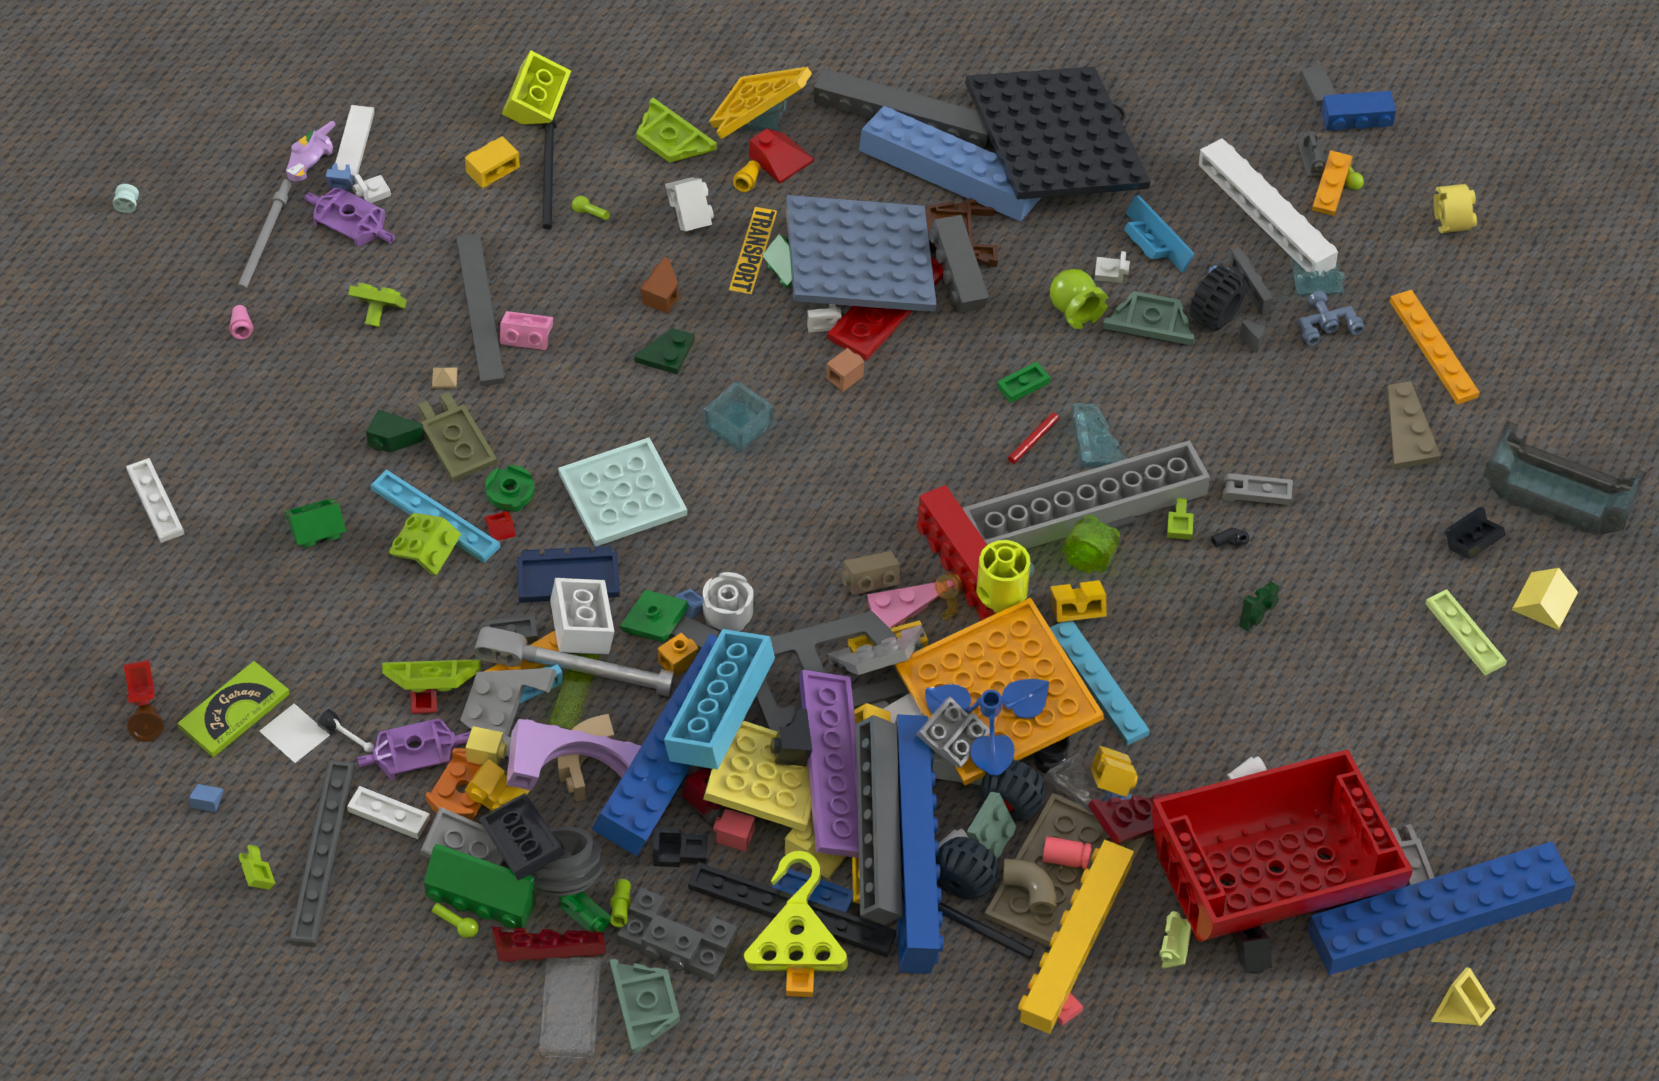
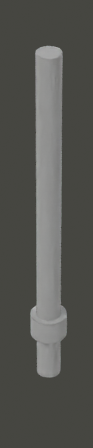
(279, 201)

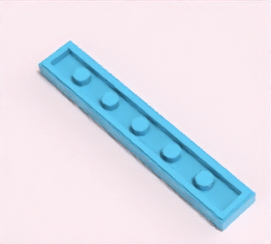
(414, 501)

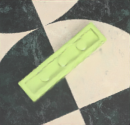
(1465, 632)

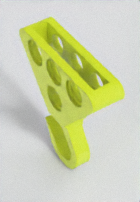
(810, 942)

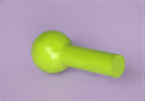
(1354, 180)
(581, 204)
(466, 927)

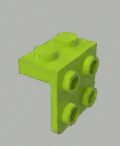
(426, 541)

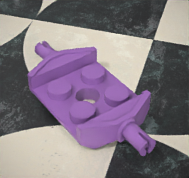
(361, 226)
(396, 757)

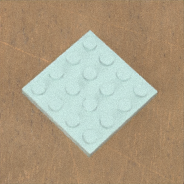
(622, 491)

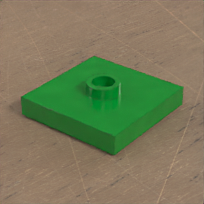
(654, 616)

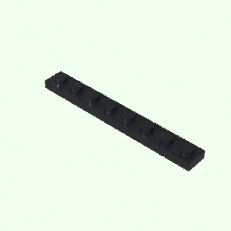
(771, 901)

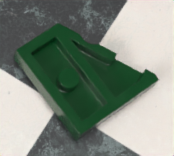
(667, 351)
(1254, 608)

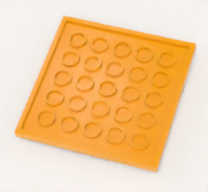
(990, 657)

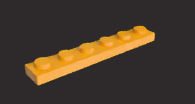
(1434, 347)

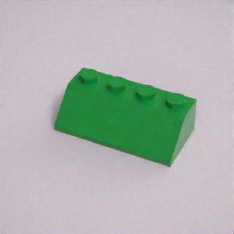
(479, 887)

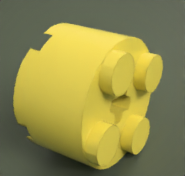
(1455, 208)

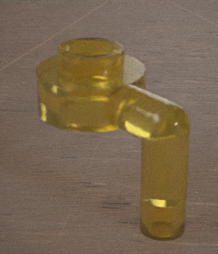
(949, 593)

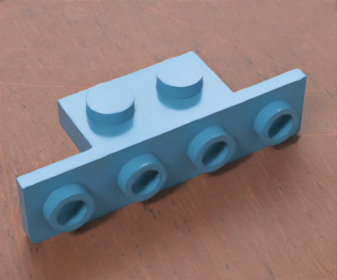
(1155, 235)

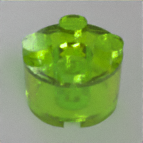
(1091, 545)

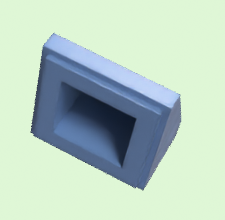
(694, 600)
(205, 798)

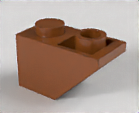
(661, 288)

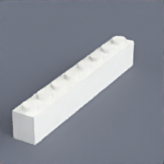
(1267, 207)

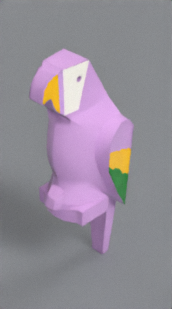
(308, 152)

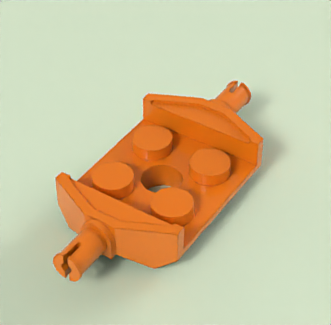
(445, 792)

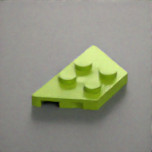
(672, 135)
(431, 674)

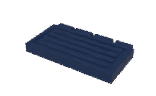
(539, 571)

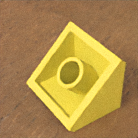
(1546, 597)

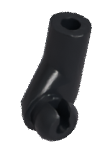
(1232, 536)

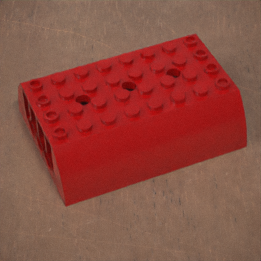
(1281, 822)

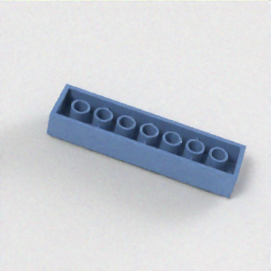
(942, 161)

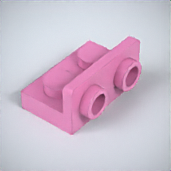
(525, 330)

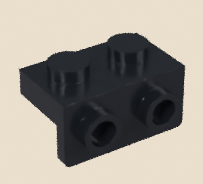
(1473, 534)

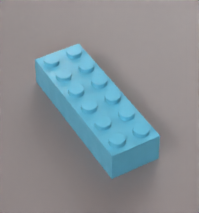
(719, 699)

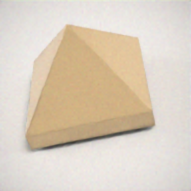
(444, 378)

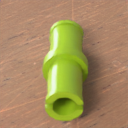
(620, 903)

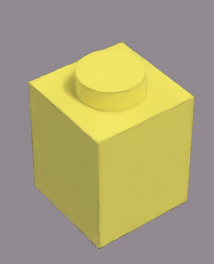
(485, 745)

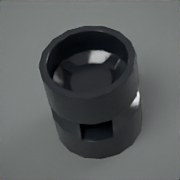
(1052, 755)

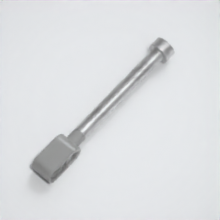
(510, 648)

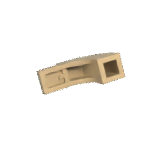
(570, 765)

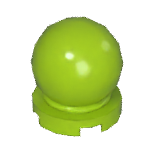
(1077, 297)

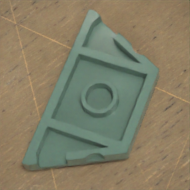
(1151, 317)
(645, 1002)

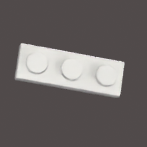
(388, 812)

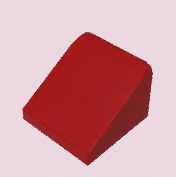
(500, 526)
(424, 701)

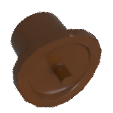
(145, 723)

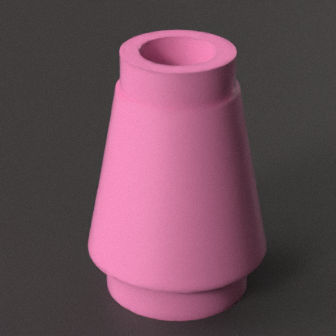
(240, 324)

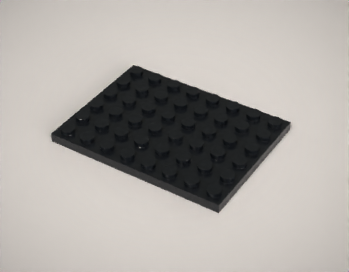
(1056, 133)

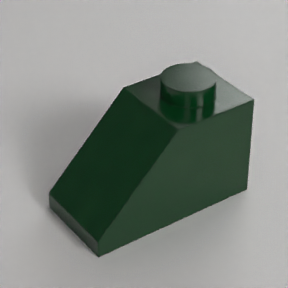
(393, 432)

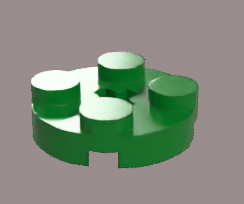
(513, 499)

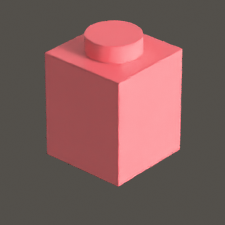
(734, 829)

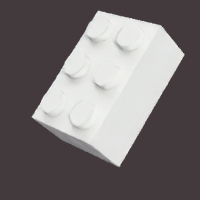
(582, 616)

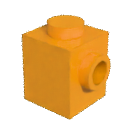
(677, 654)

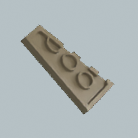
(1409, 429)

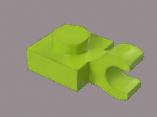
(1179, 522)
(256, 871)

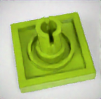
(376, 300)

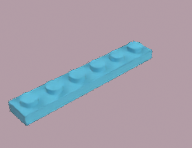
(1100, 683)

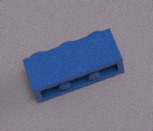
(1358, 110)

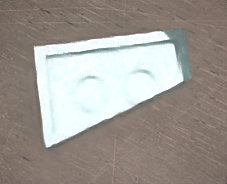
(1093, 438)

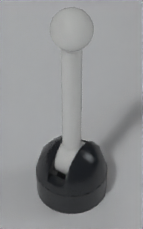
(330, 721)

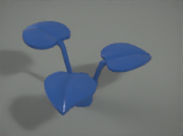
(1025, 698)

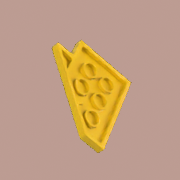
(754, 96)

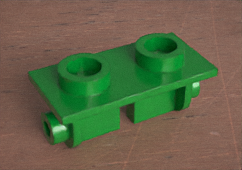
(585, 912)

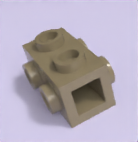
(871, 573)

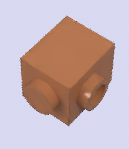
(845, 369)

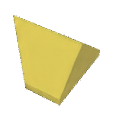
(1465, 1002)

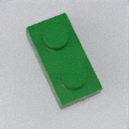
(1023, 382)

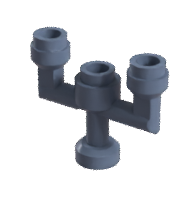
(1327, 319)

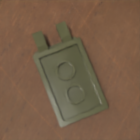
(456, 438)

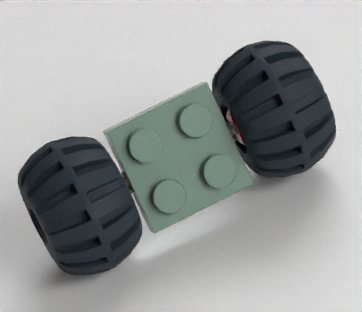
(971, 864)

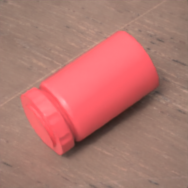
(1066, 852)

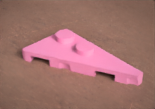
(900, 604)

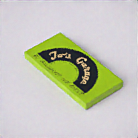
(233, 709)

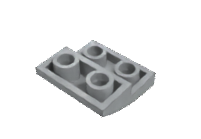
(952, 732)

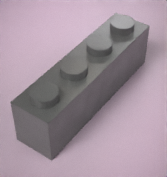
(959, 264)

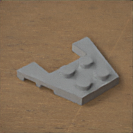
(873, 658)
(497, 697)

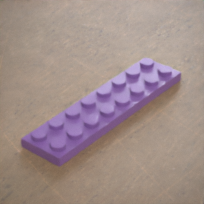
(832, 761)

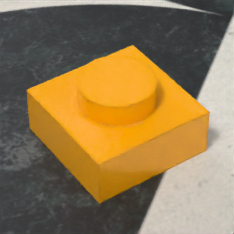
(800, 982)

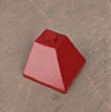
(778, 154)

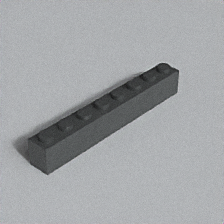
(868, 97)
(878, 820)

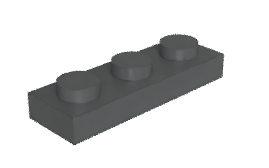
(1255, 289)

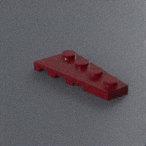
(1125, 818)
(546, 944)

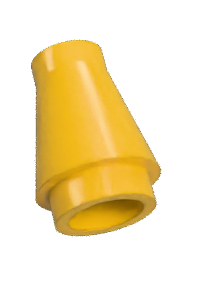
(746, 178)

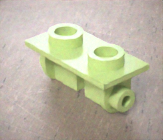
(1176, 942)

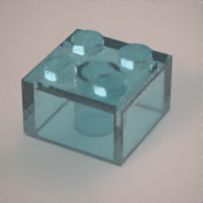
(738, 416)

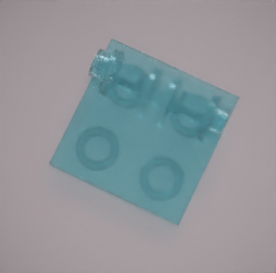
(1310, 282)

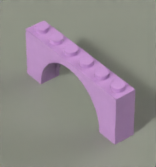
(538, 743)

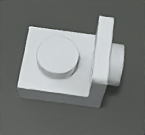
(371, 189)
(1111, 269)
(823, 319)

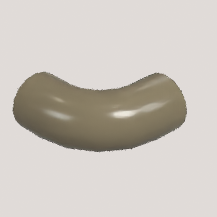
(1035, 881)

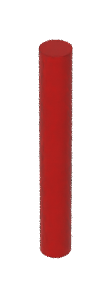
(1033, 437)

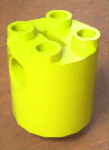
(1003, 575)

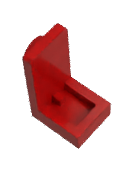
(139, 682)

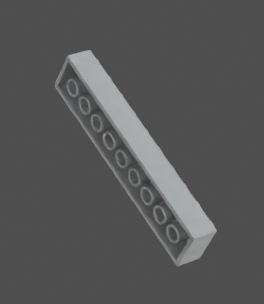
(1106, 492)

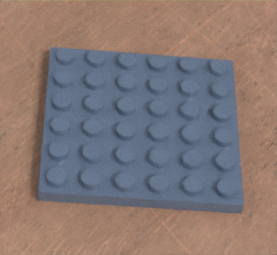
(860, 253)

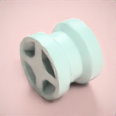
(125, 198)

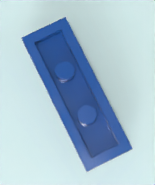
(825, 892)

